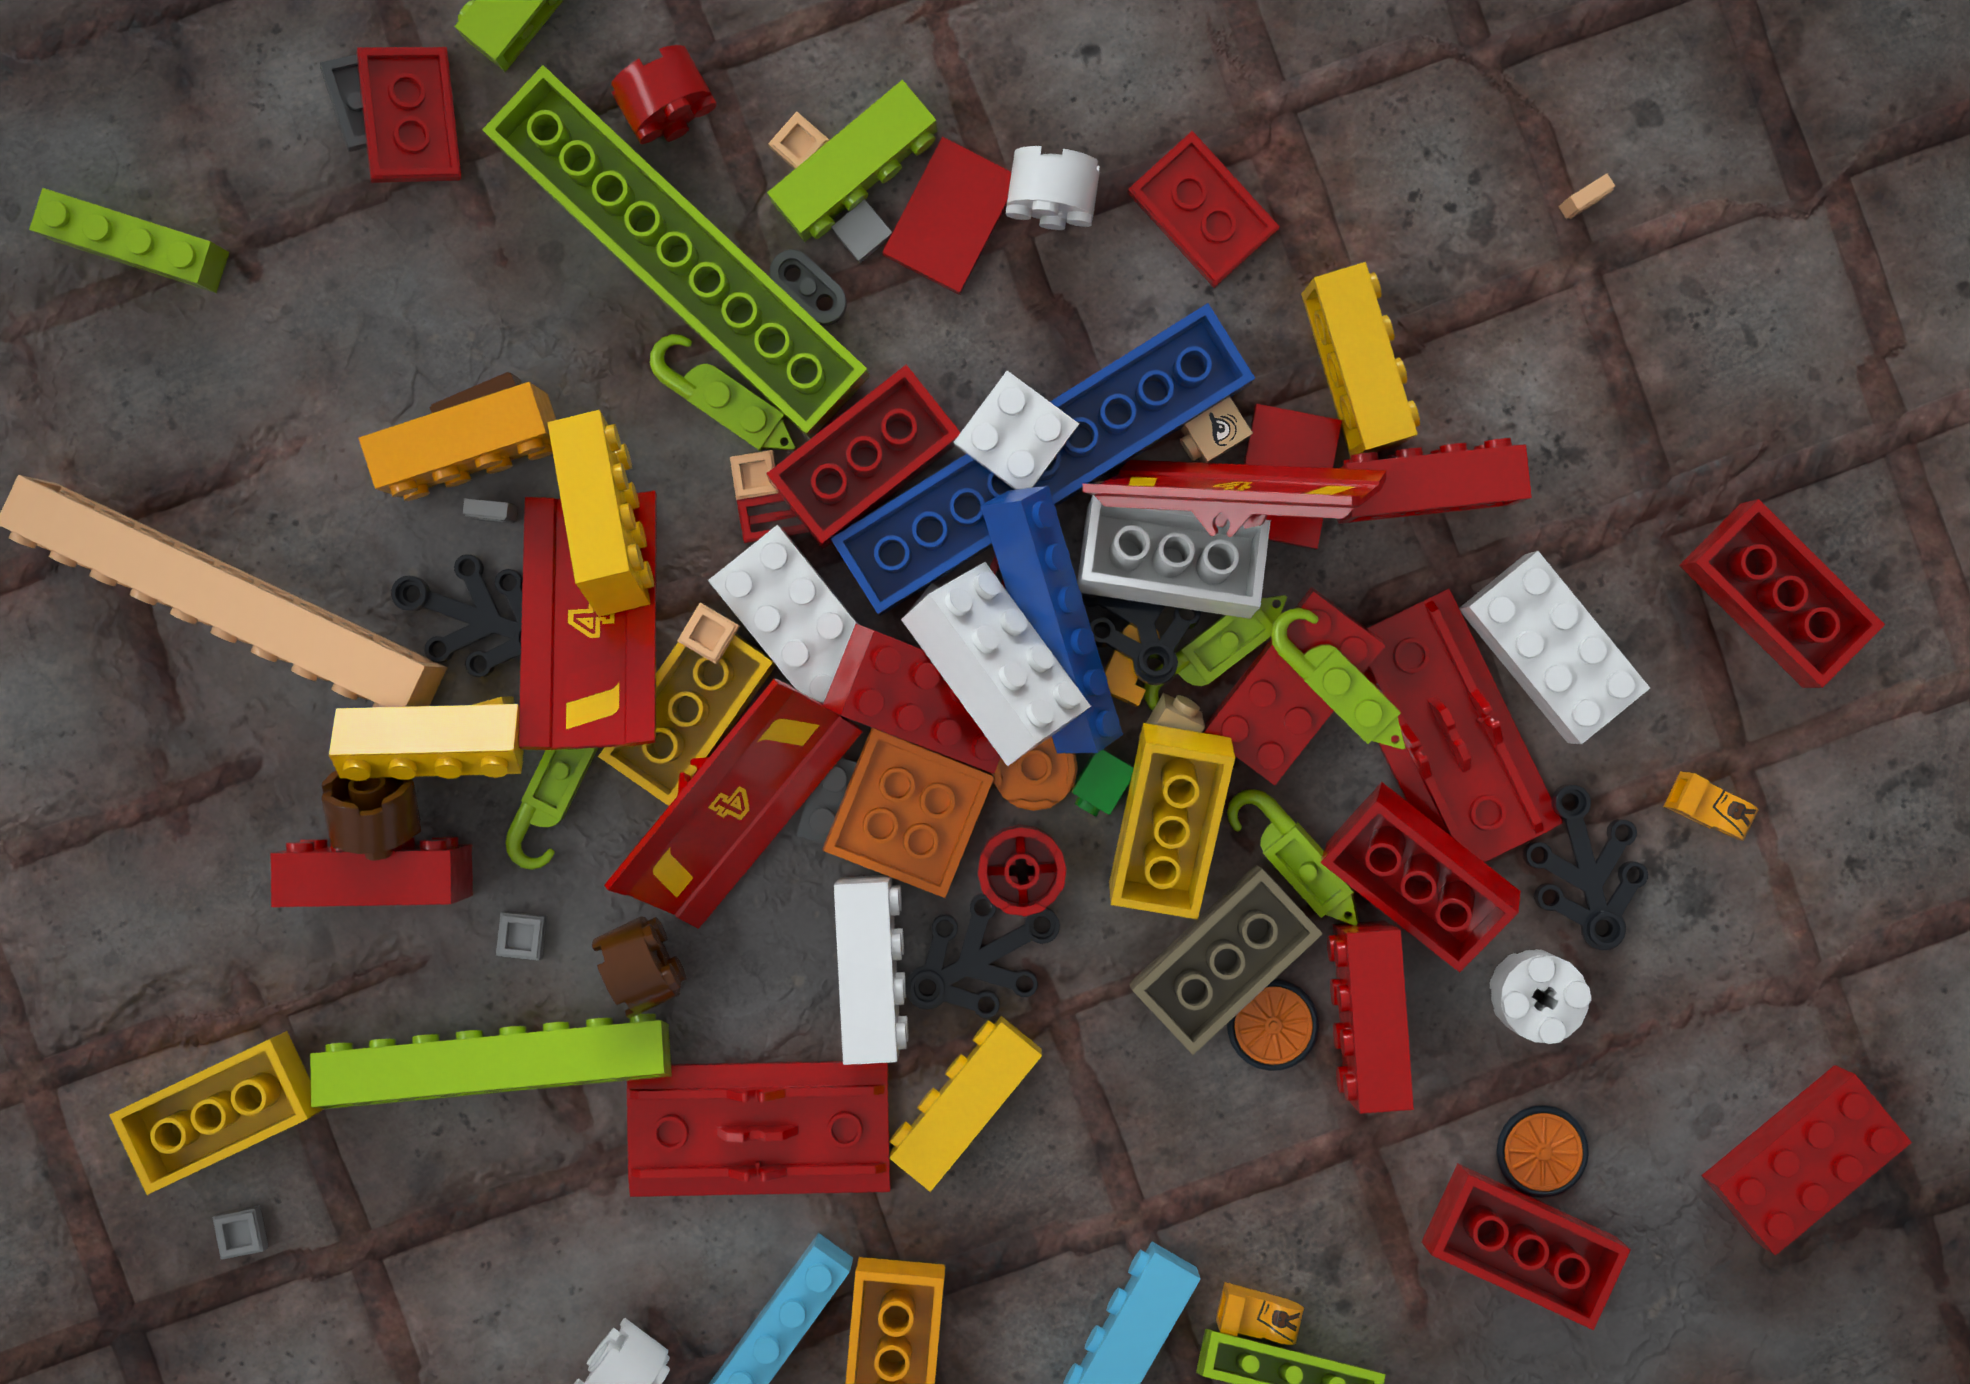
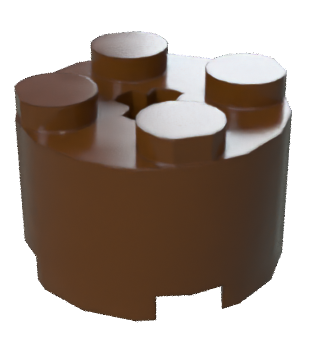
(370, 814)
(639, 966)

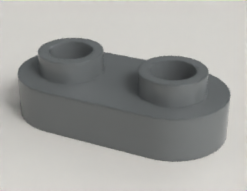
(809, 287)

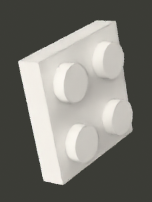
(1016, 433)

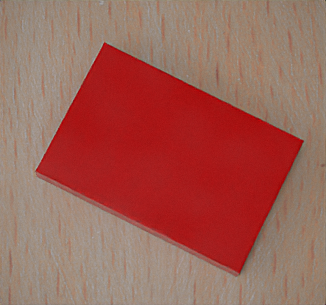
(408, 114)
(1203, 209)
(950, 216)
(1295, 440)

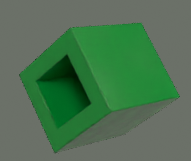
(1101, 783)

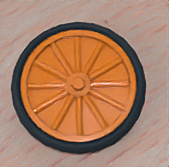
(1275, 1027)
(1542, 1151)

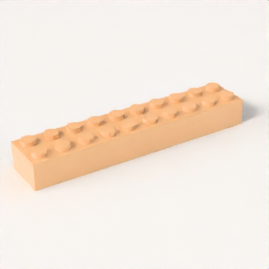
(218, 596)

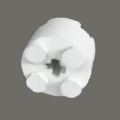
(1053, 187)
(1564, 1000)
(627, 1358)

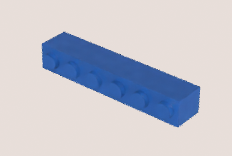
(1045, 588)

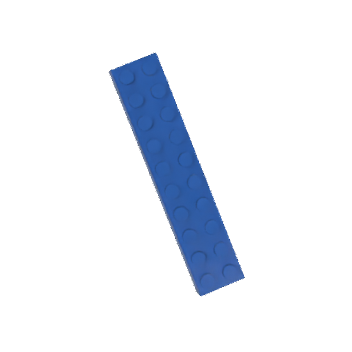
(1118, 417)

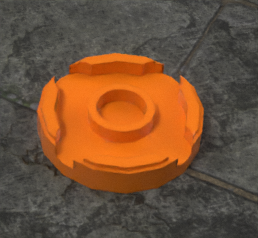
(1037, 778)

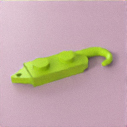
(722, 399)
(1221, 646)
(1339, 683)
(547, 799)
(1297, 858)

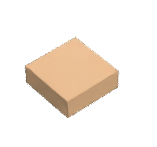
(797, 141)
(1587, 196)
(750, 474)
(708, 633)

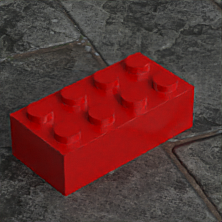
(864, 456)
(1444, 480)
(1782, 594)
(905, 695)
(1271, 707)
(413, 875)
(1421, 877)
(1371, 1016)
(1806, 1159)
(1525, 1246)

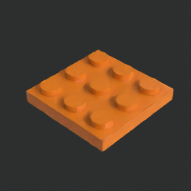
(908, 812)

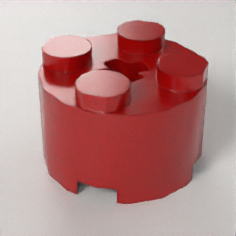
(662, 95)
(1004, 888)

